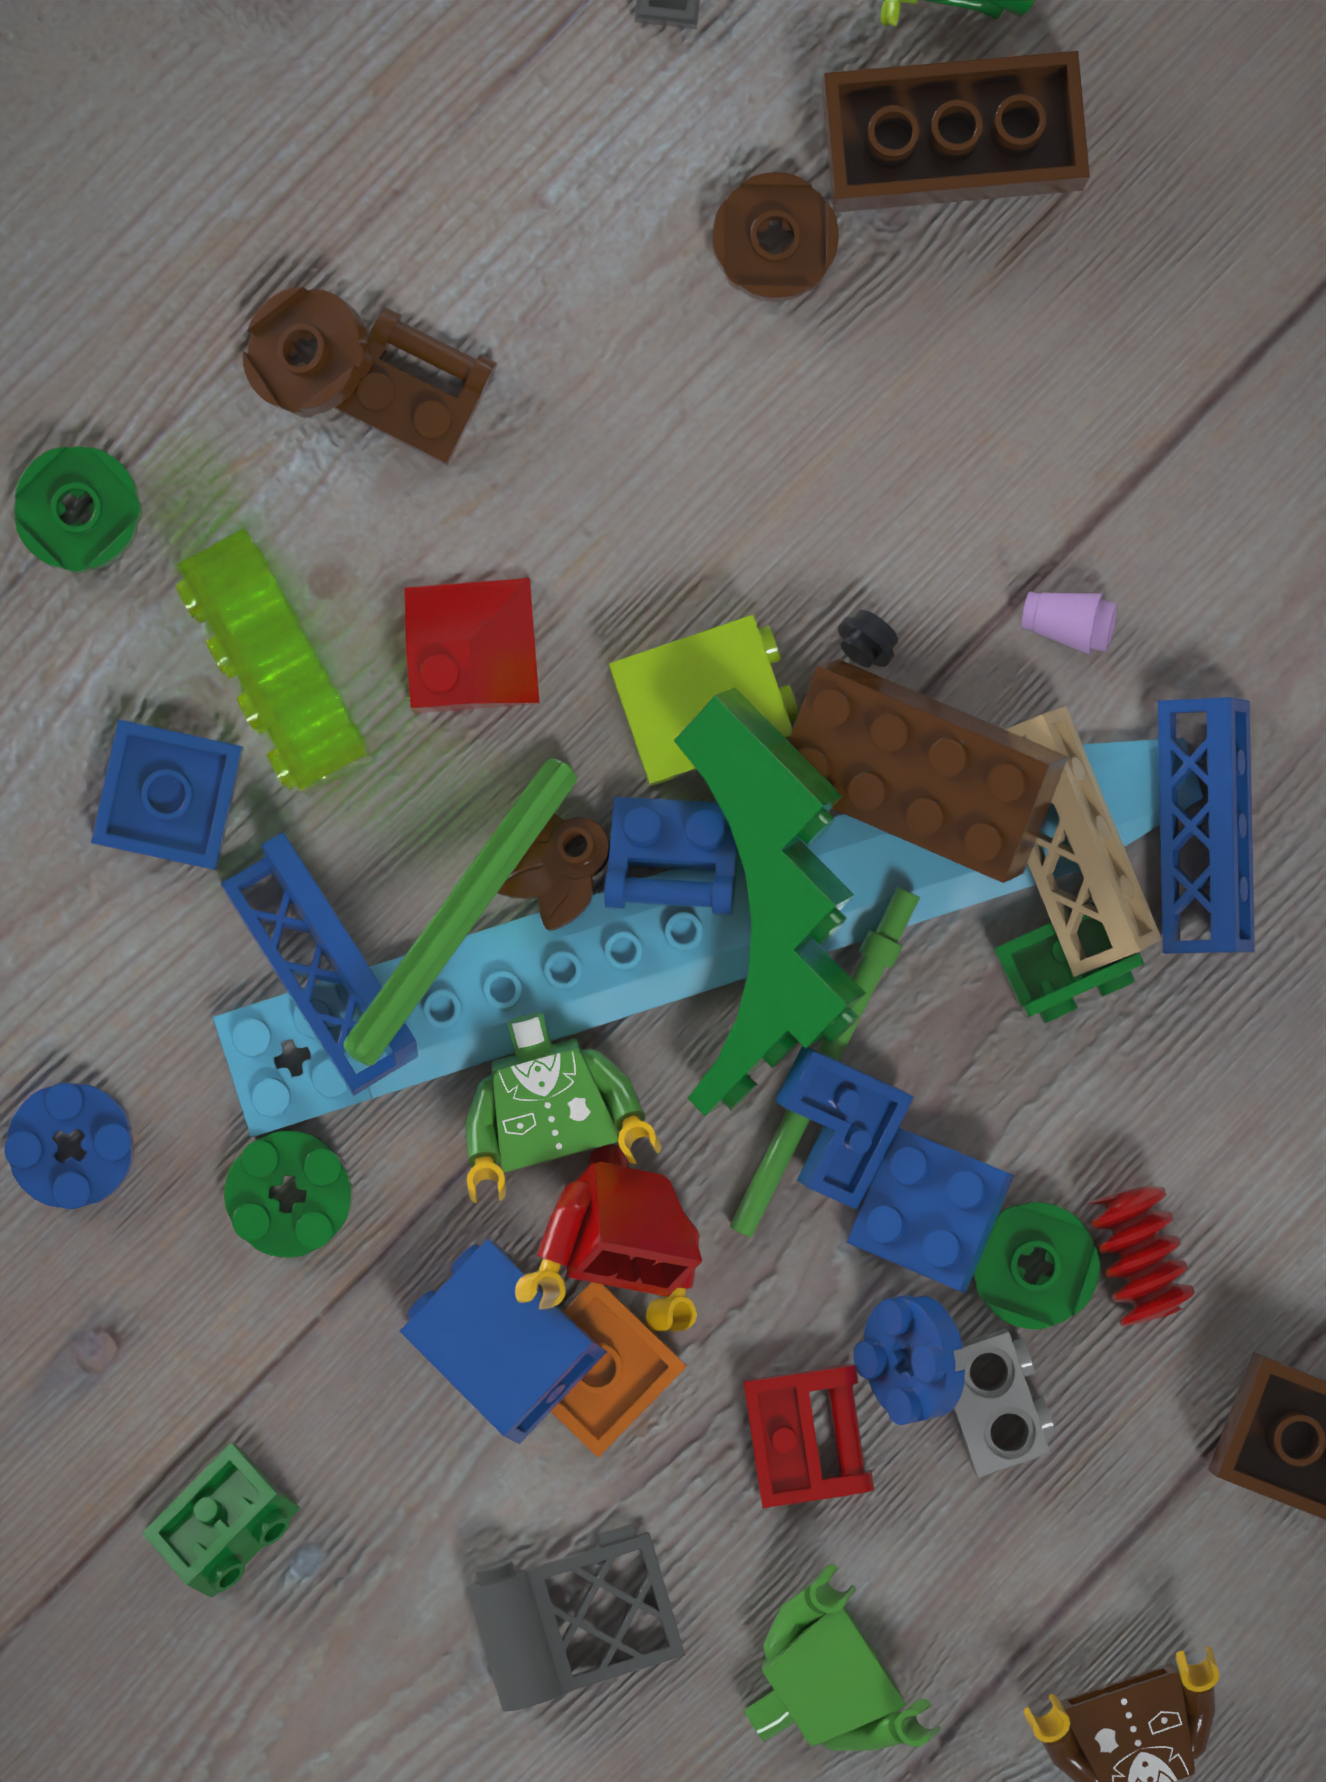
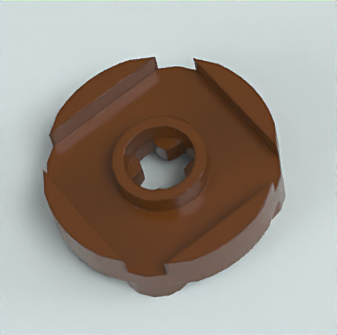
(801, 212)
(338, 362)

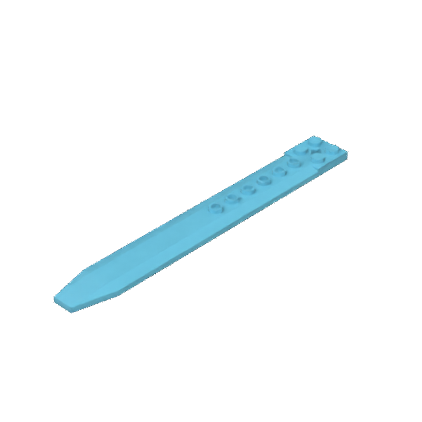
(632, 957)

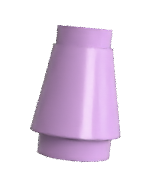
(1071, 619)

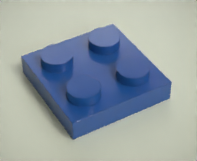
(167, 794)
(930, 1209)

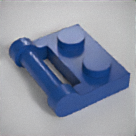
(670, 837)

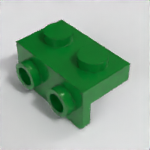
(1042, 974)

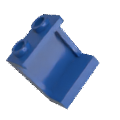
(499, 1351)

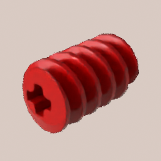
(1142, 1254)

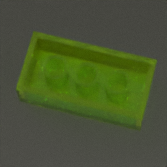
(275, 663)

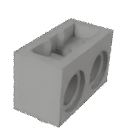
(983, 1405)

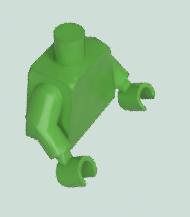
(831, 1679)

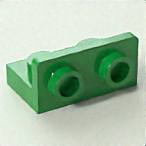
(221, 1522)

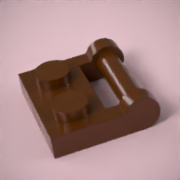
(408, 406)

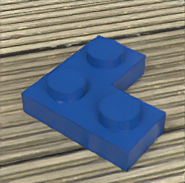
(857, 1118)

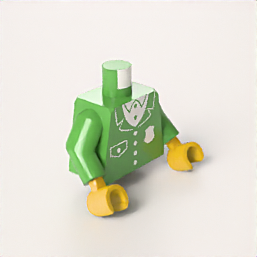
(548, 1106)

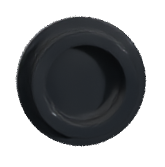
(867, 639)

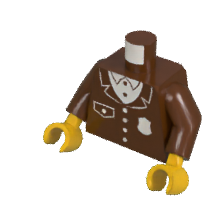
(1133, 1727)

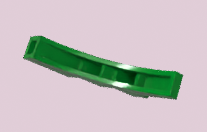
(794, 898)

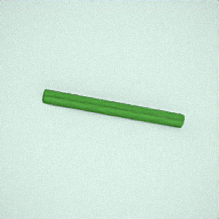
(459, 912)

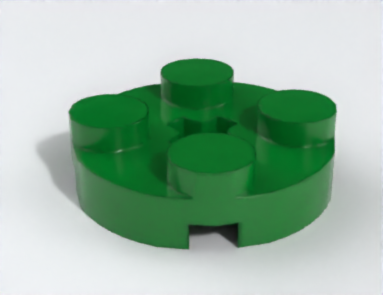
(40, 508)
(259, 1217)
(1051, 1297)

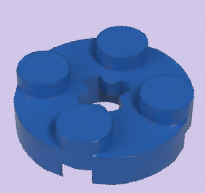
(33, 1148)
(916, 1385)

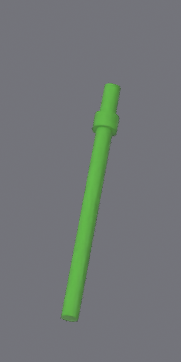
(878, 950)

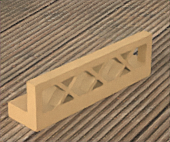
(1096, 850)

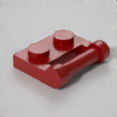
(787, 1440)

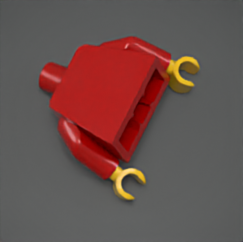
(623, 1233)

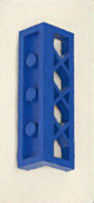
(1229, 825)
(332, 942)

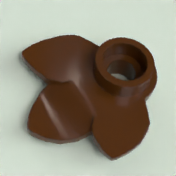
(557, 879)

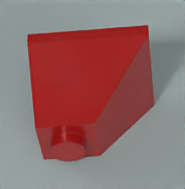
(470, 646)

